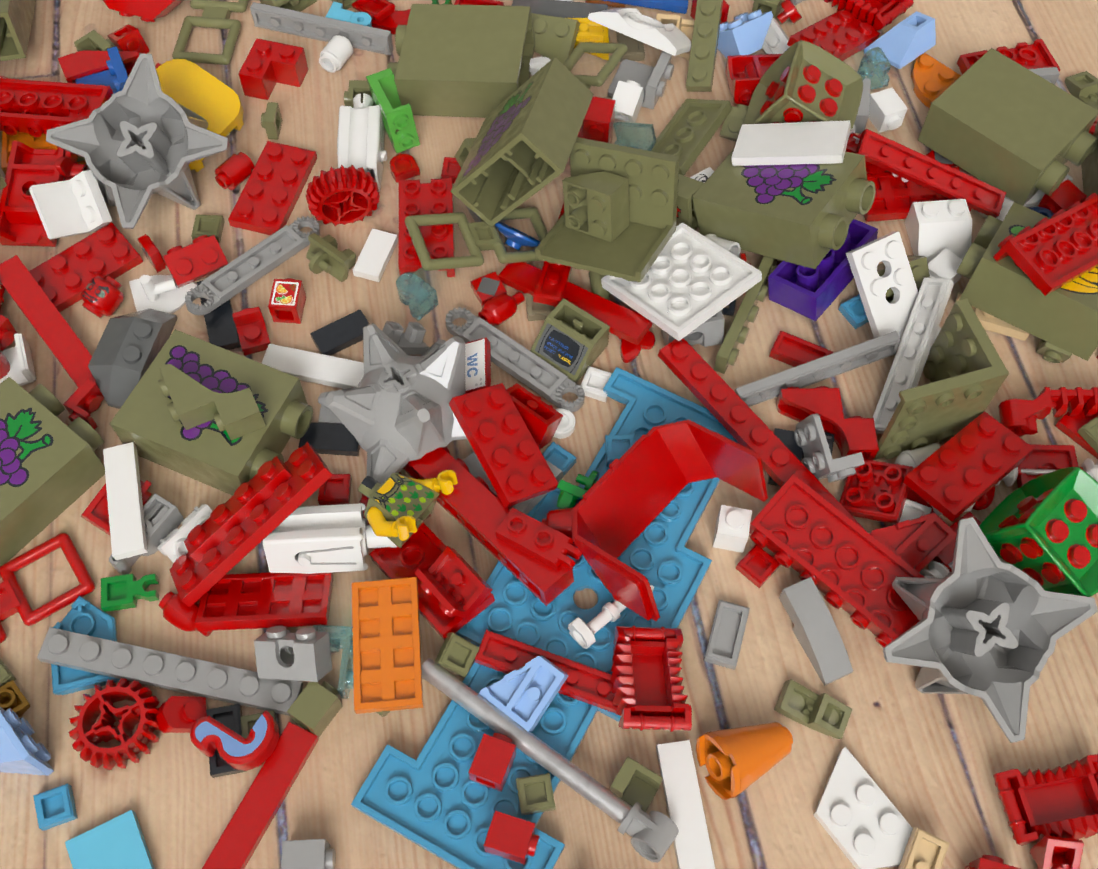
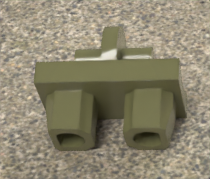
(325, 256)

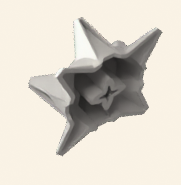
(141, 144)
(401, 401)
(984, 629)

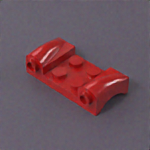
(745, 73)

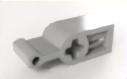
(160, 519)

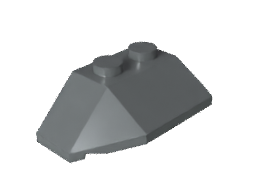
(127, 351)

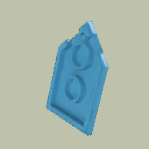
(90, 621)

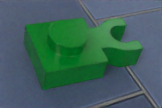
(124, 590)

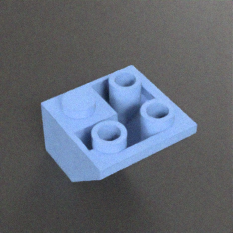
(744, 34)
(907, 39)
(18, 749)

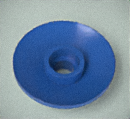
(515, 237)

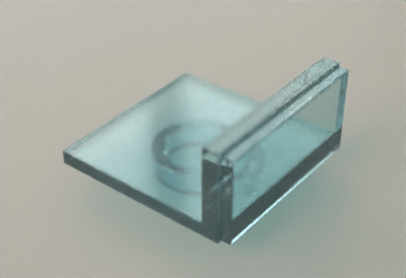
(635, 135)

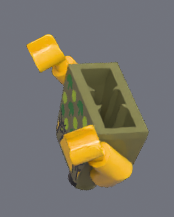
(403, 503)

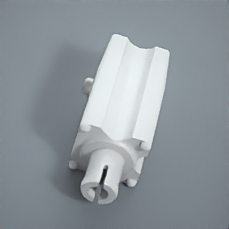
(362, 137)
(322, 540)

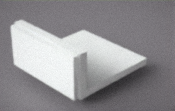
(20, 362)

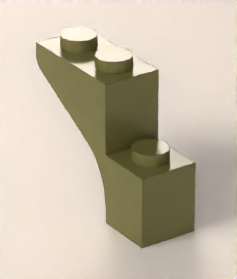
(196, 404)

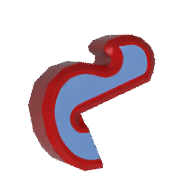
(234, 749)

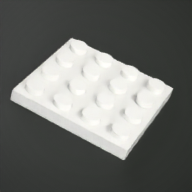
(686, 283)

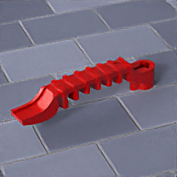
(1021, 414)

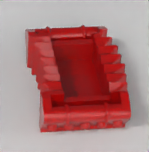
(874, 12)
(648, 679)
(1051, 802)

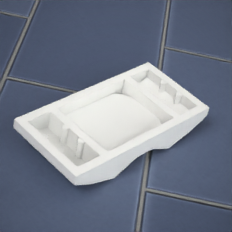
(644, 29)

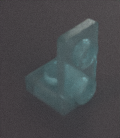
(341, 638)

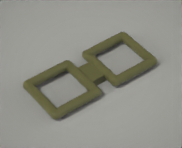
(215, 15)
(617, 49)
(477, 236)

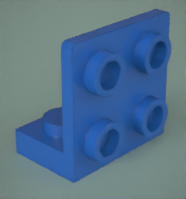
(114, 77)

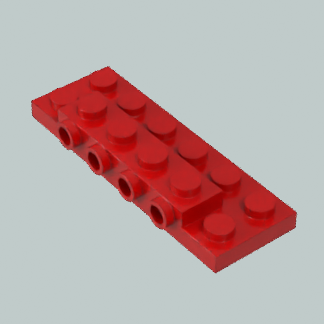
(44, 105)
(246, 520)

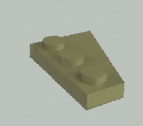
(554, 36)

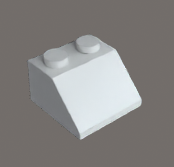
(939, 226)

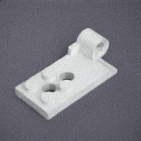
(898, 276)

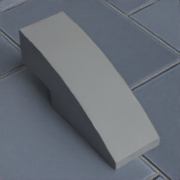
(816, 630)

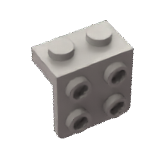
(650, 78)
(817, 455)

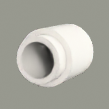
(335, 53)

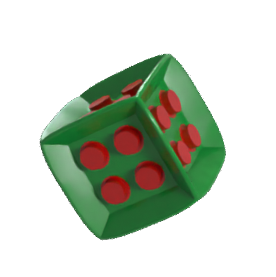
(1050, 531)

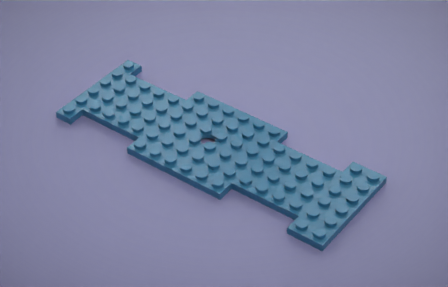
(433, 796)

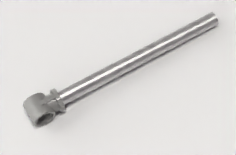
(649, 832)

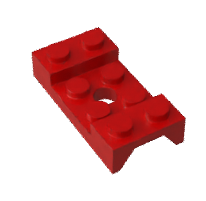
(18, 214)

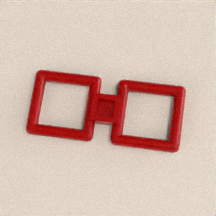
(12, 596)

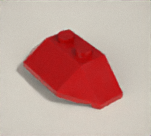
(147, 9)

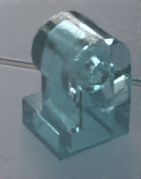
(875, 67)
(416, 294)

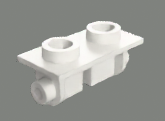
(173, 543)

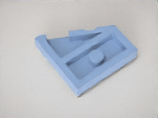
(526, 691)

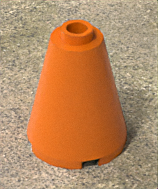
(741, 755)

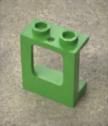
(393, 113)

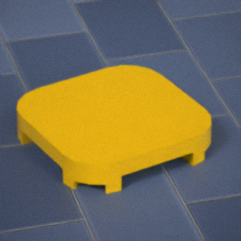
(203, 95)

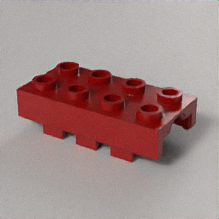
(424, 200)

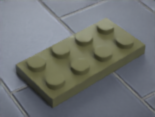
(691, 130)

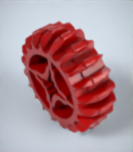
(342, 195)
(89, 734)

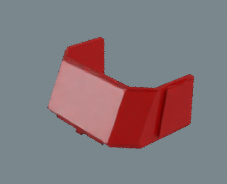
(639, 490)

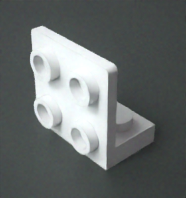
(71, 206)

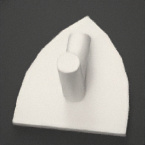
(159, 293)

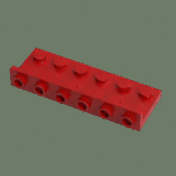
(1056, 247)
(838, 556)

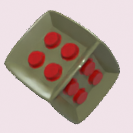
(806, 87)

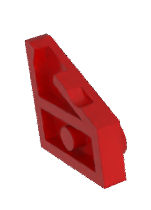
(916, 539)

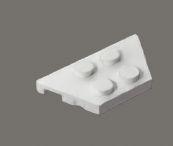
(861, 817)

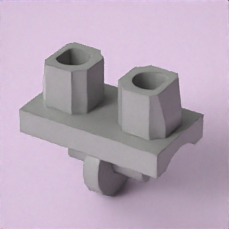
(409, 341)

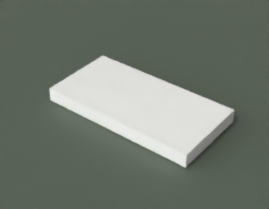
(791, 143)

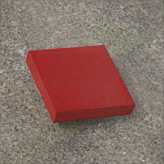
(876, 491)

